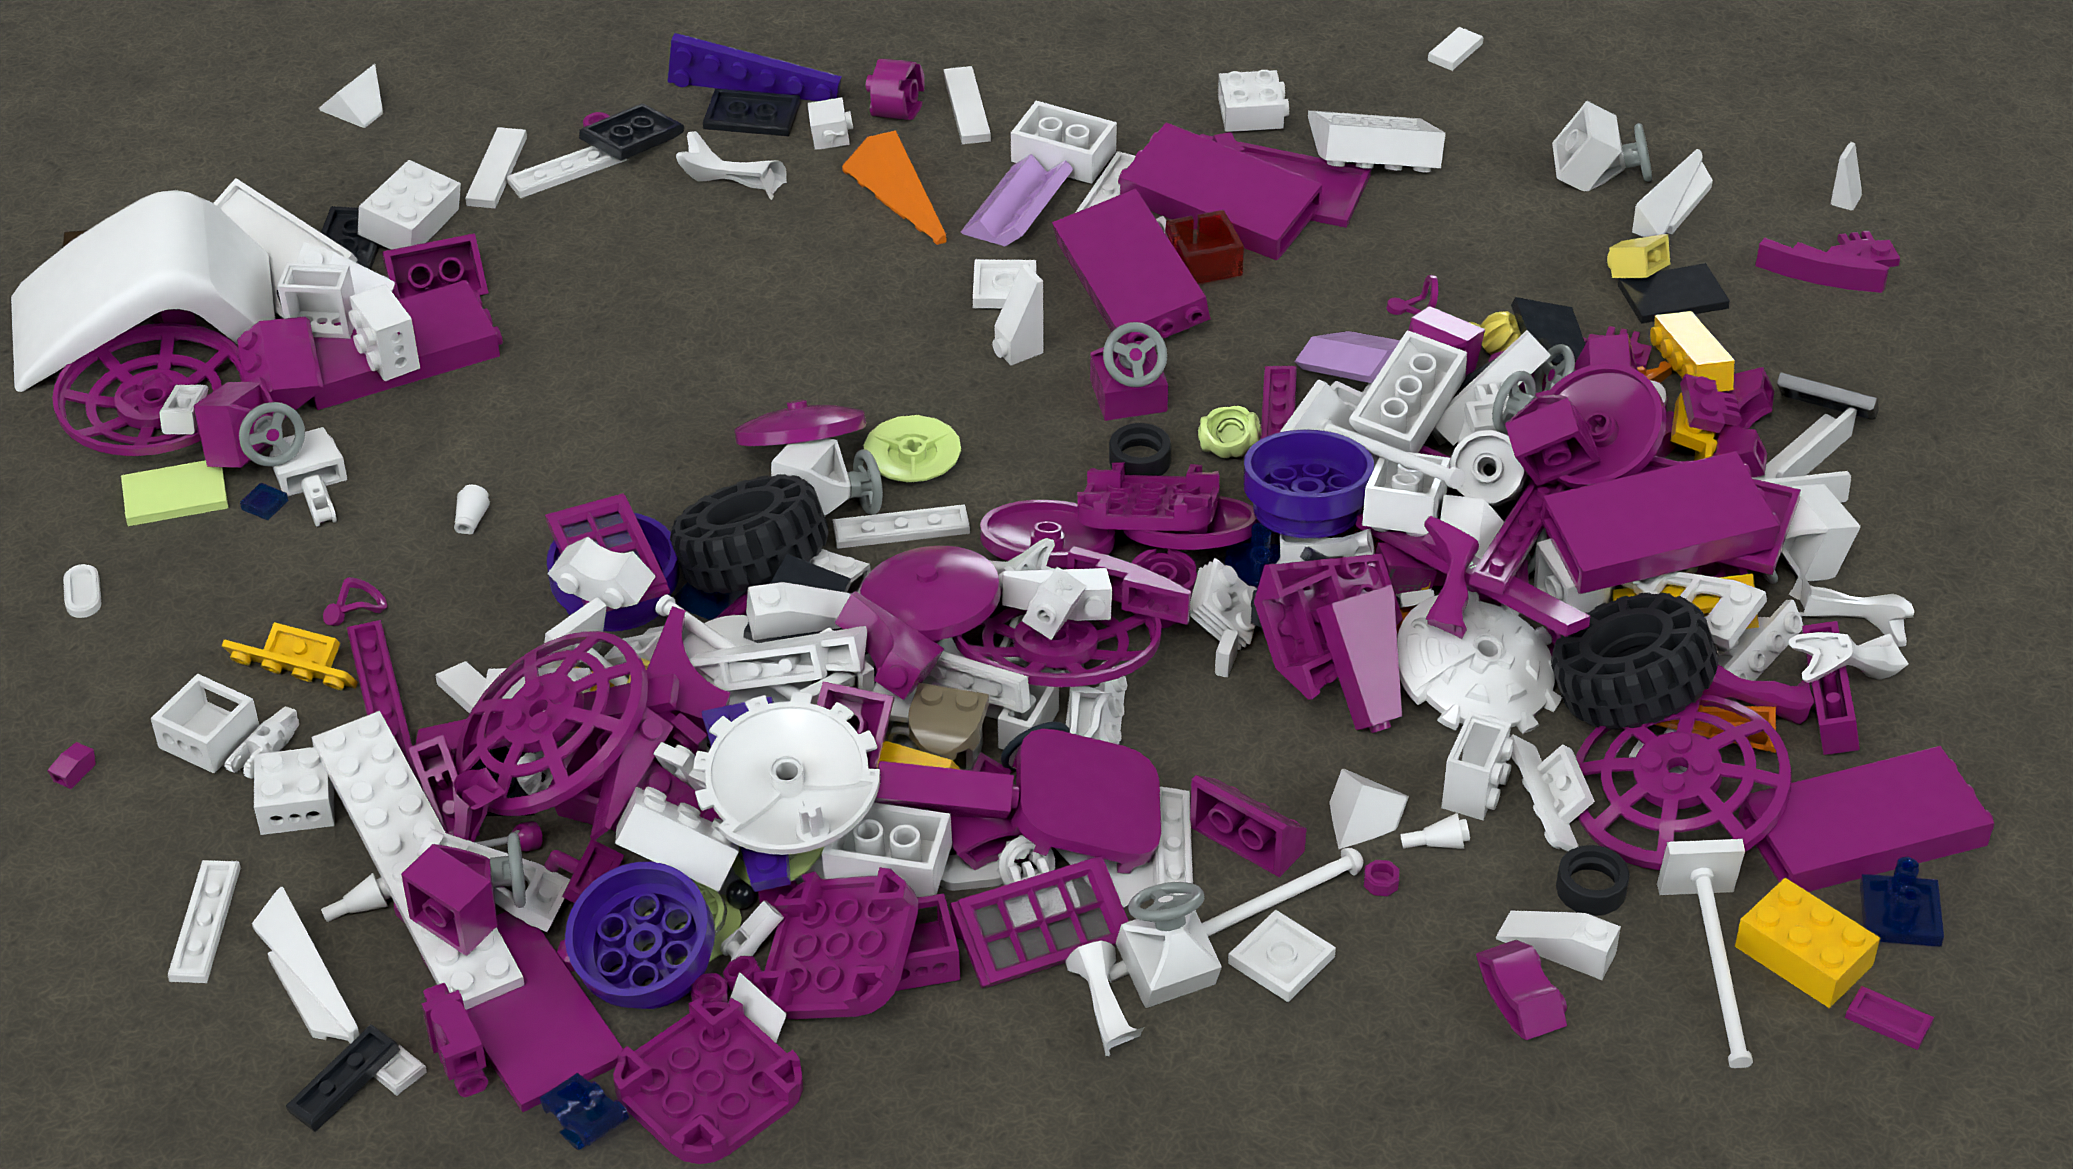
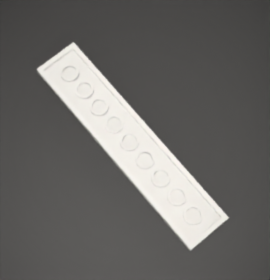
(393, 823)

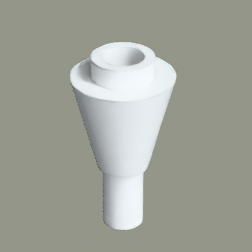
(1444, 833)
(366, 896)

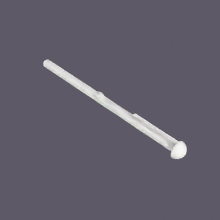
(1350, 860)

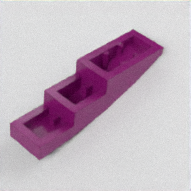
(1829, 268)
(1137, 587)

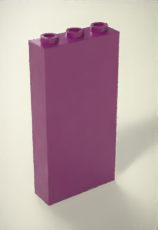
(1193, 175)
(1131, 267)
(448, 333)
(1659, 522)
(1869, 819)

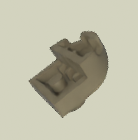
(946, 719)

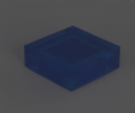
(264, 501)

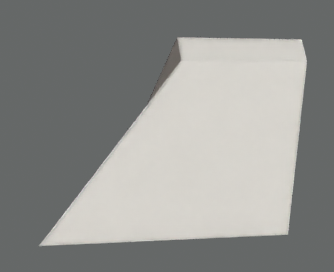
(357, 101)
(1364, 809)

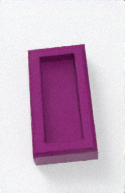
(1889, 1017)

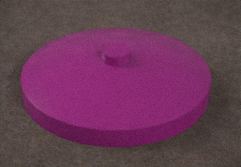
(1623, 417)
(799, 424)
(1021, 524)
(1229, 526)
(935, 589)

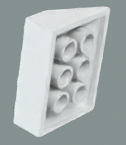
(1377, 140)

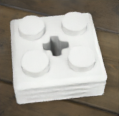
(1222, 602)

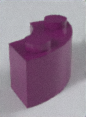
(982, 839)
(1522, 989)

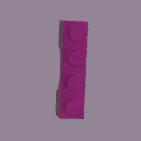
(1754, 400)

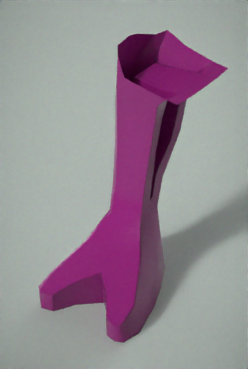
(1457, 551)
(1791, 702)
(471, 798)

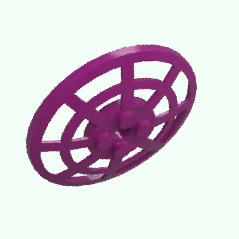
(135, 391)
(1068, 649)
(533, 730)
(1689, 788)

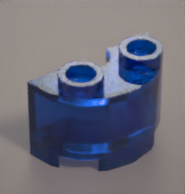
(583, 1110)

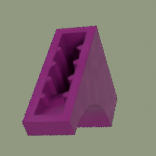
(899, 651)
(694, 691)

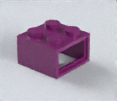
(932, 949)

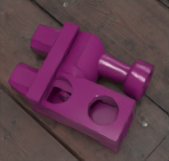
(454, 1039)

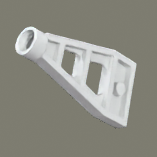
(1731, 614)
(543, 889)

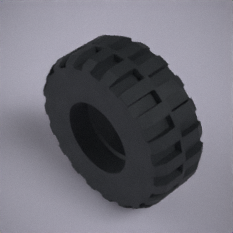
(746, 532)
(1636, 661)

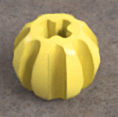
(1500, 332)

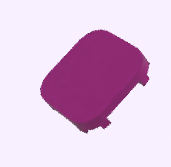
(1148, 501)
(1087, 798)
(839, 945)
(708, 1082)

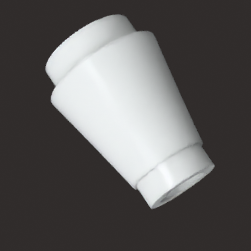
(470, 508)

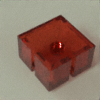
(1217, 249)

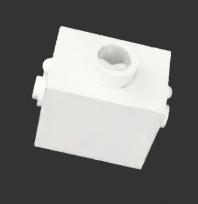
(829, 123)
(1053, 602)

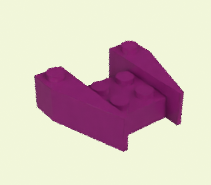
(637, 769)

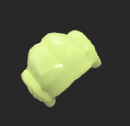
(1229, 431)

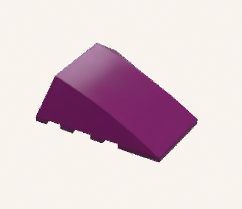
(1289, 616)

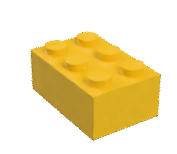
(1807, 942)

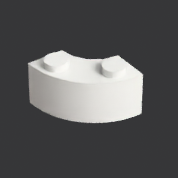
(597, 572)

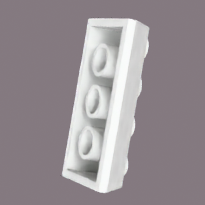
(1410, 393)

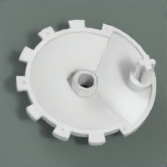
(1493, 671)
(780, 742)

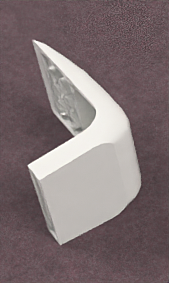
(136, 263)

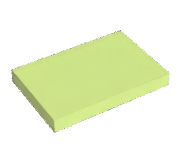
(173, 492)

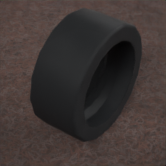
(1141, 435)
(1587, 900)

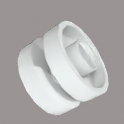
(1483, 449)

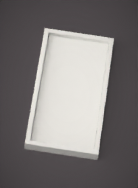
(273, 230)

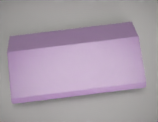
(1016, 201)
(1347, 355)

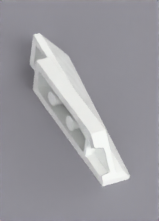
(1672, 198)
(784, 659)
(303, 971)

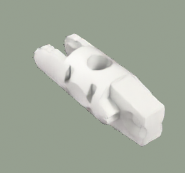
(267, 738)

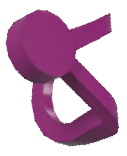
(1398, 306)
(335, 613)

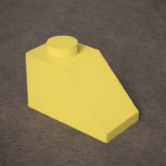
(1639, 257)

